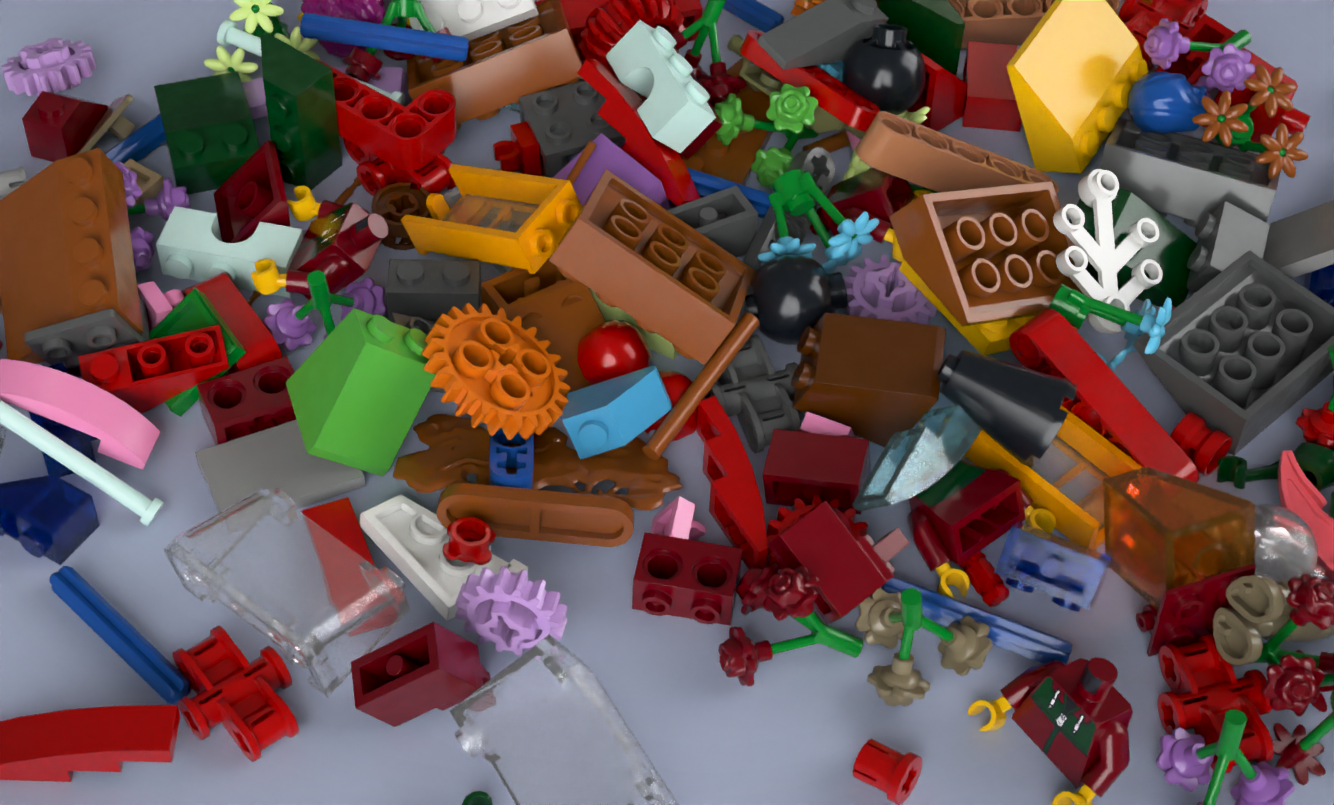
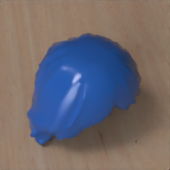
(1165, 103)

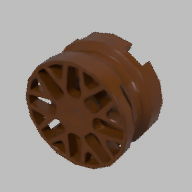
(393, 204)

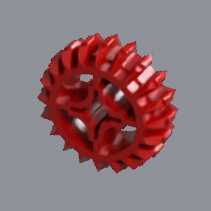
(618, 18)

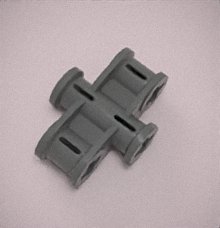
(757, 394)

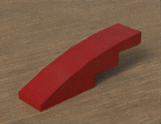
(622, 115)
(734, 489)
(86, 740)

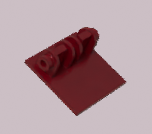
(1188, 610)

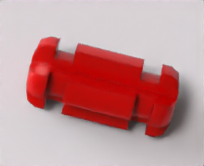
(984, 579)

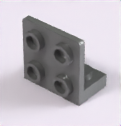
(564, 122)
(84, 336)

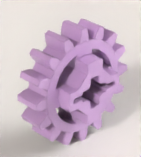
(49, 67)
(885, 293)
(510, 610)

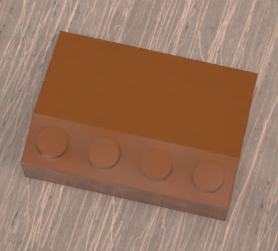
(503, 65)
(66, 249)
(986, 249)
(654, 268)

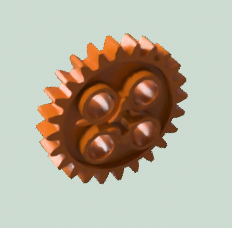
(495, 371)

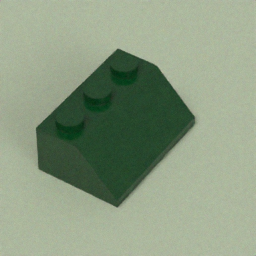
(300, 113)

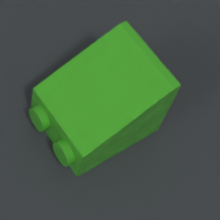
(361, 391)

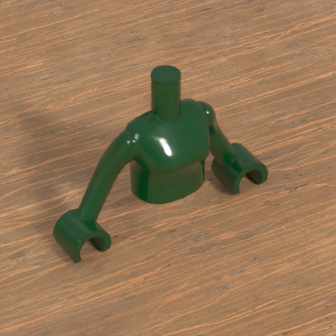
(1313, 459)

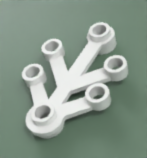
(1097, 192)

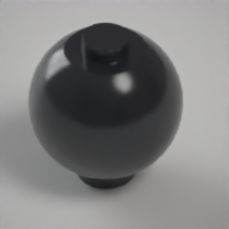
(886, 69)
(792, 295)

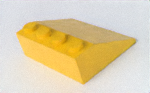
(1073, 82)

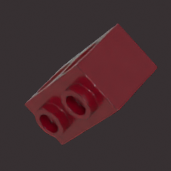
(247, 400)
(687, 573)

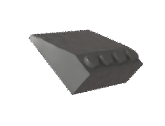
(1185, 174)
(1244, 348)

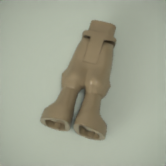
(1257, 614)

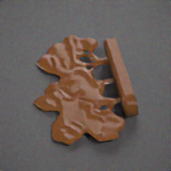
(536, 513)

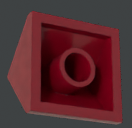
(252, 196)

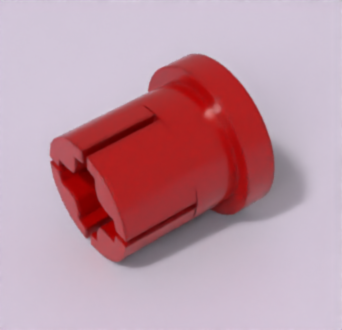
(888, 770)

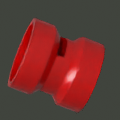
(1201, 443)

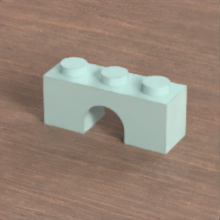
(675, 102)
(194, 249)

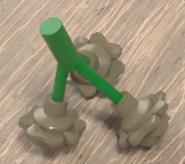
(898, 616)

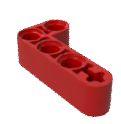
(395, 133)

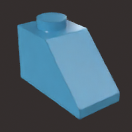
(615, 411)

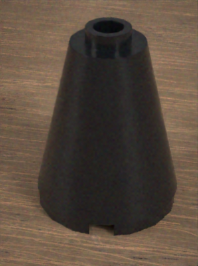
(1007, 401)

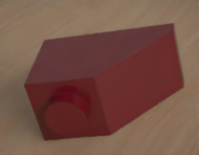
(60, 124)

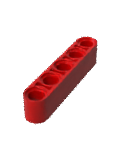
(1101, 399)

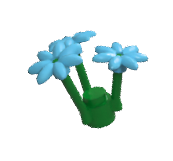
(796, 194)
(1076, 306)

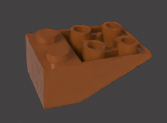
(551, 303)

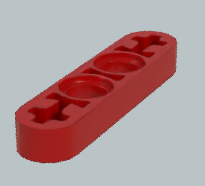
(830, 92)

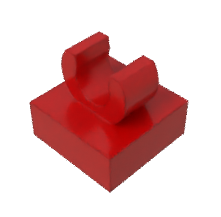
(520, 153)

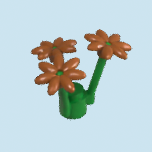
(1234, 126)

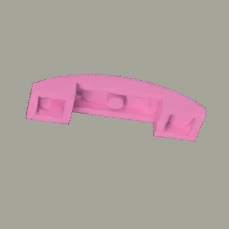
(81, 406)

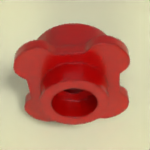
(469, 541)

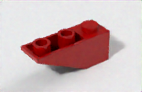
(157, 368)

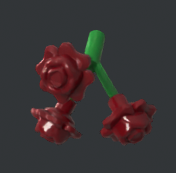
(719, 83)
(784, 595)
(1292, 675)

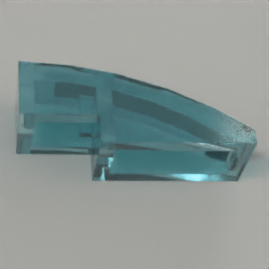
(918, 457)

